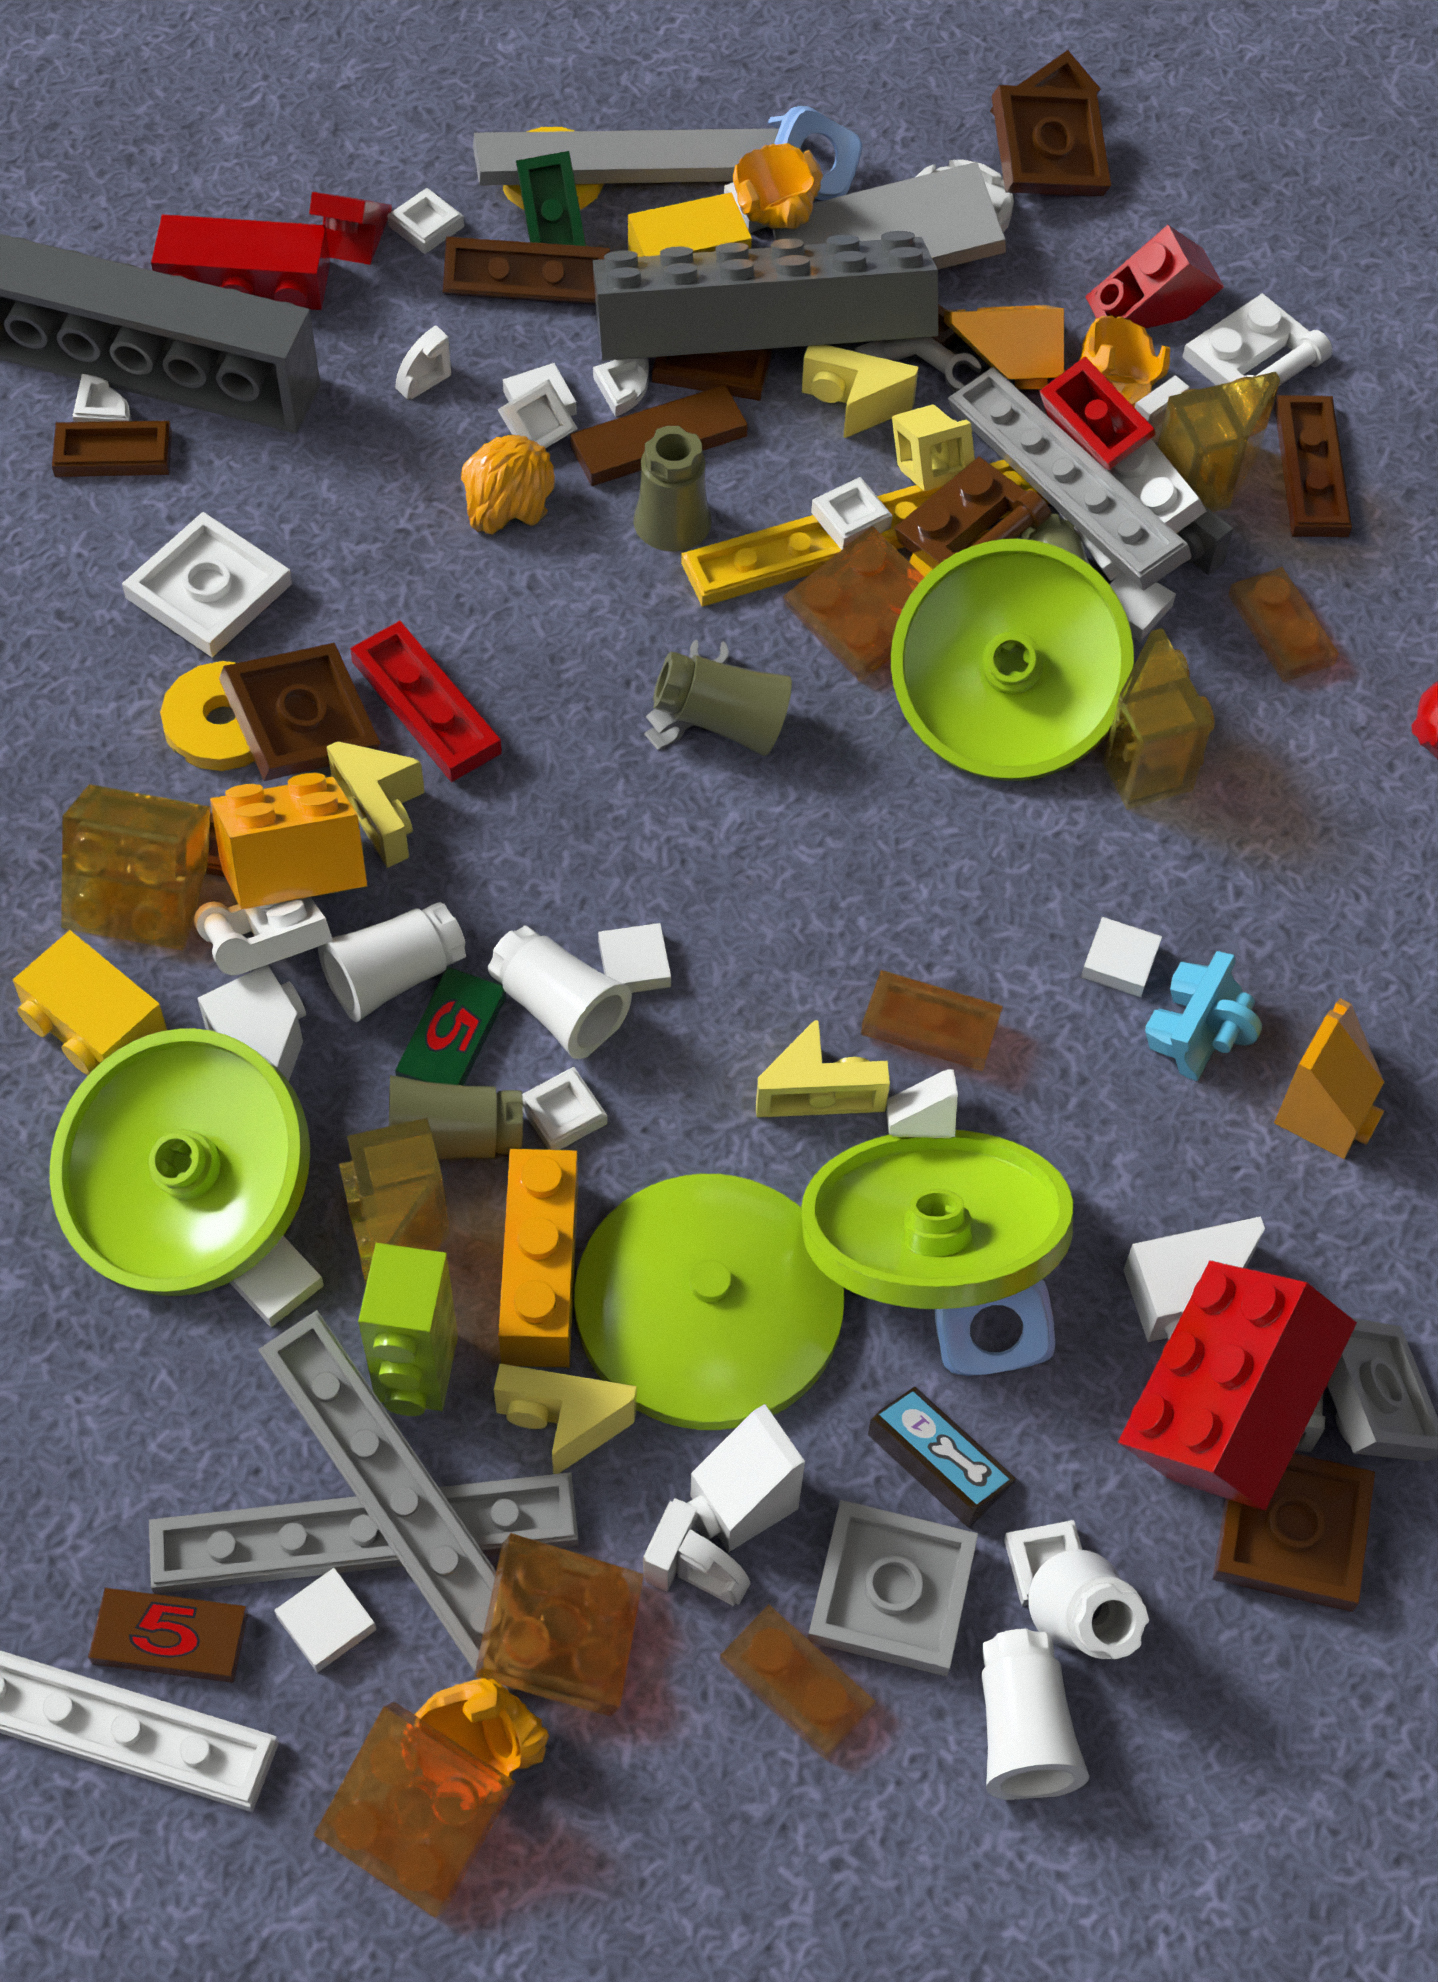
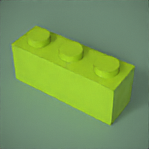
(409, 1328)

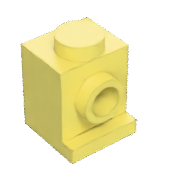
(931, 446)

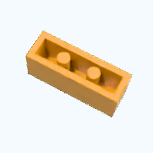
(539, 1258)

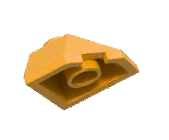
(1015, 340)
(1334, 1086)

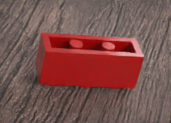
(247, 255)

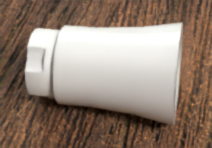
(390, 957)
(560, 990)
(1069, 1592)
(1028, 1719)

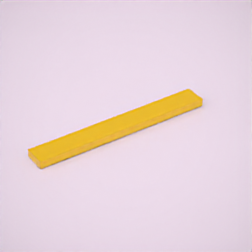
(791, 548)

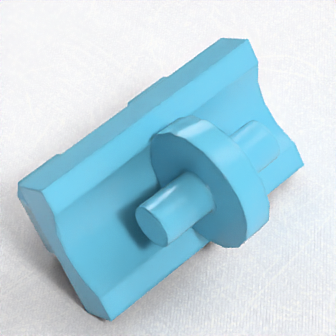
(1214, 1016)

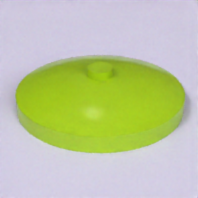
(1011, 659)
(179, 1162)
(937, 1219)
(706, 1301)

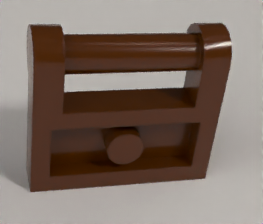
(968, 508)

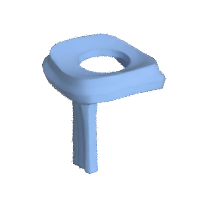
(804, 121)
(1034, 1346)

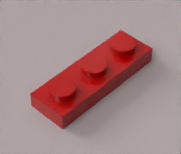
(426, 701)

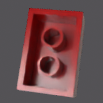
(1238, 1383)

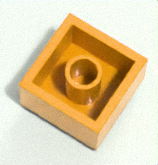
(288, 840)

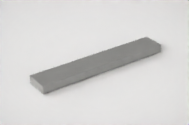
(622, 155)
(1070, 479)
(386, 1478)
(339, 1534)

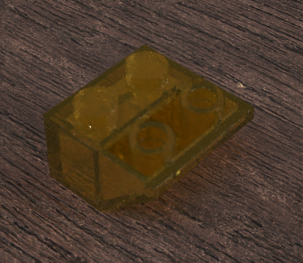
(1217, 435)
(1157, 727)
(133, 865)
(395, 1189)

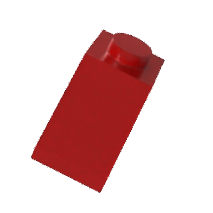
(1095, 414)

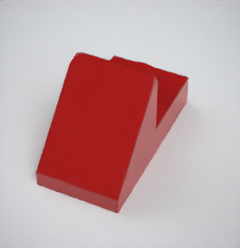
(351, 225)

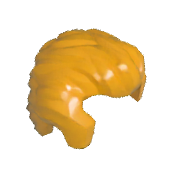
(777, 185)
(1125, 356)
(507, 482)
(488, 1724)

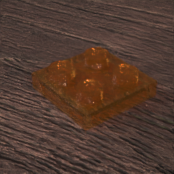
(856, 601)
(560, 1625)
(414, 1809)

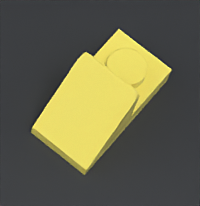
(868, 384)
(376, 788)
(805, 1086)
(584, 1408)

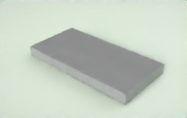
(942, 207)

